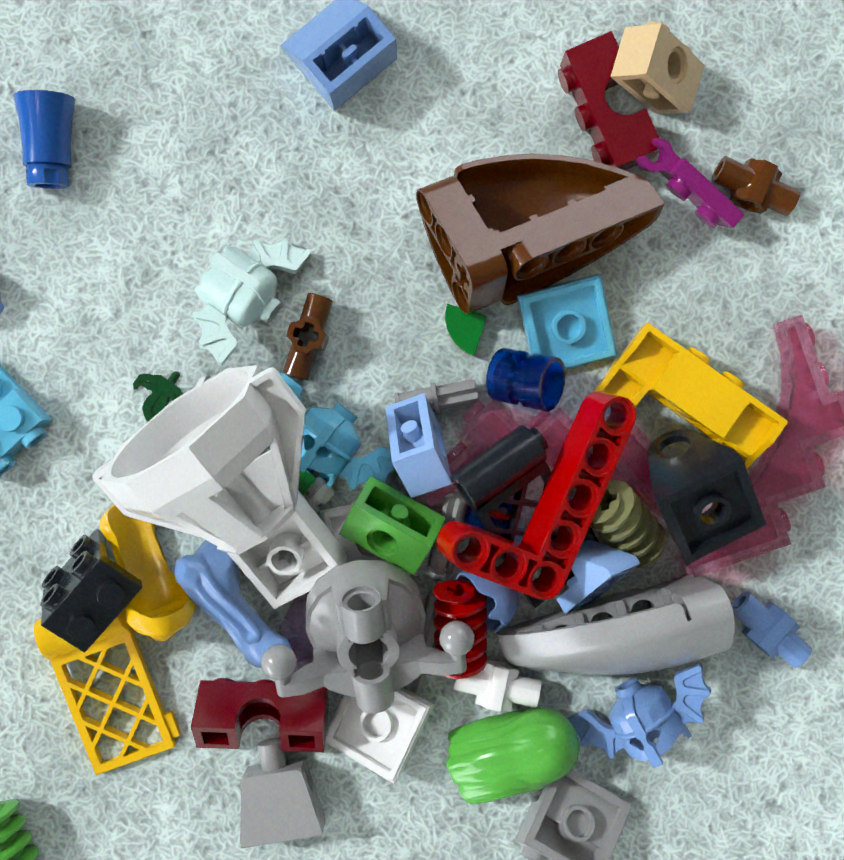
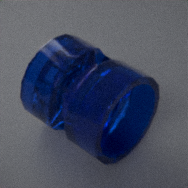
(525, 378)

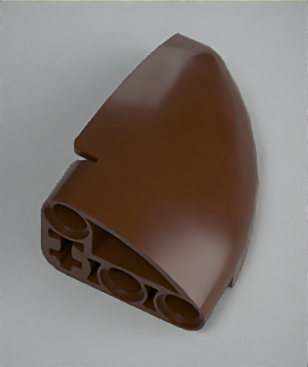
(529, 222)

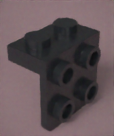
(86, 593)

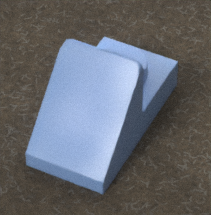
(595, 572)

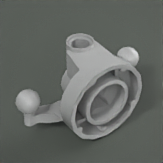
(367, 637)

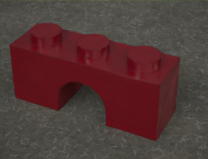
(615, 136)
(229, 706)

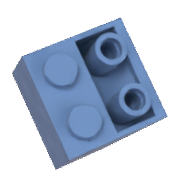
(342, 50)

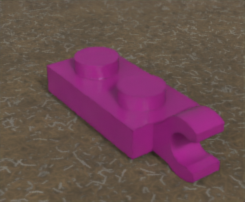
(689, 183)

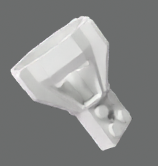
(204, 477)

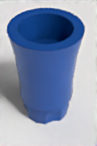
(45, 136)

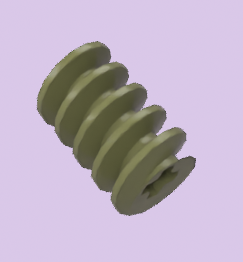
(629, 524)

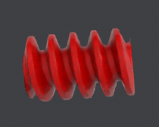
(462, 602)

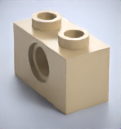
(657, 68)

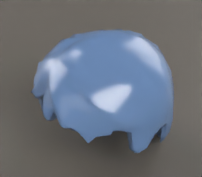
(501, 600)

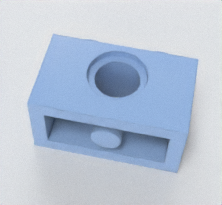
(417, 445)

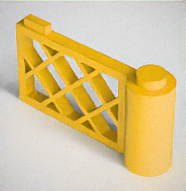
(118, 632)

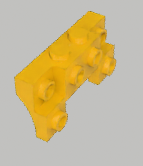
(694, 392)

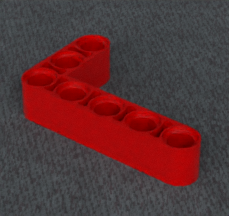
(553, 508)

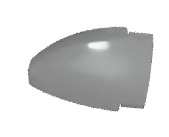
(684, 624)

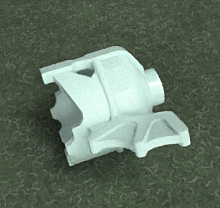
(242, 291)

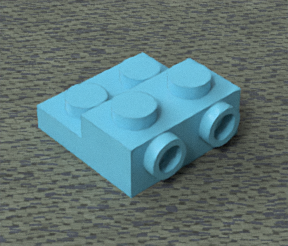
(20, 420)

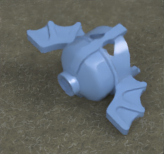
(646, 714)

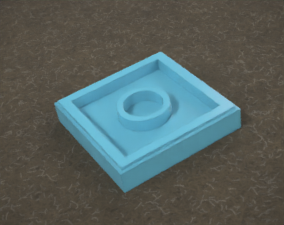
(569, 321)

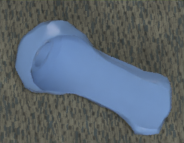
(214, 586)

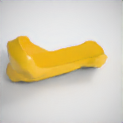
(161, 604)

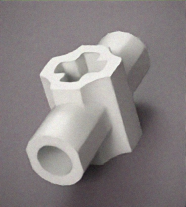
(500, 687)

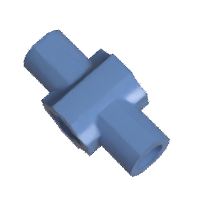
(771, 629)

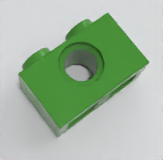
(392, 525)

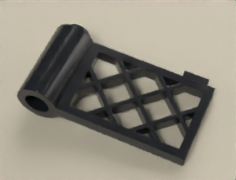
(501, 473)

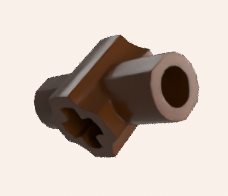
(756, 185)
(314, 314)

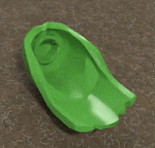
(511, 753)

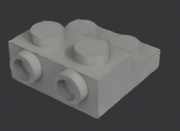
(573, 821)

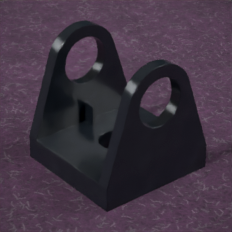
(691, 482)

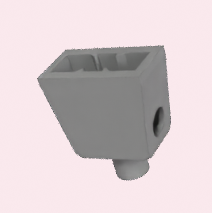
(278, 799)

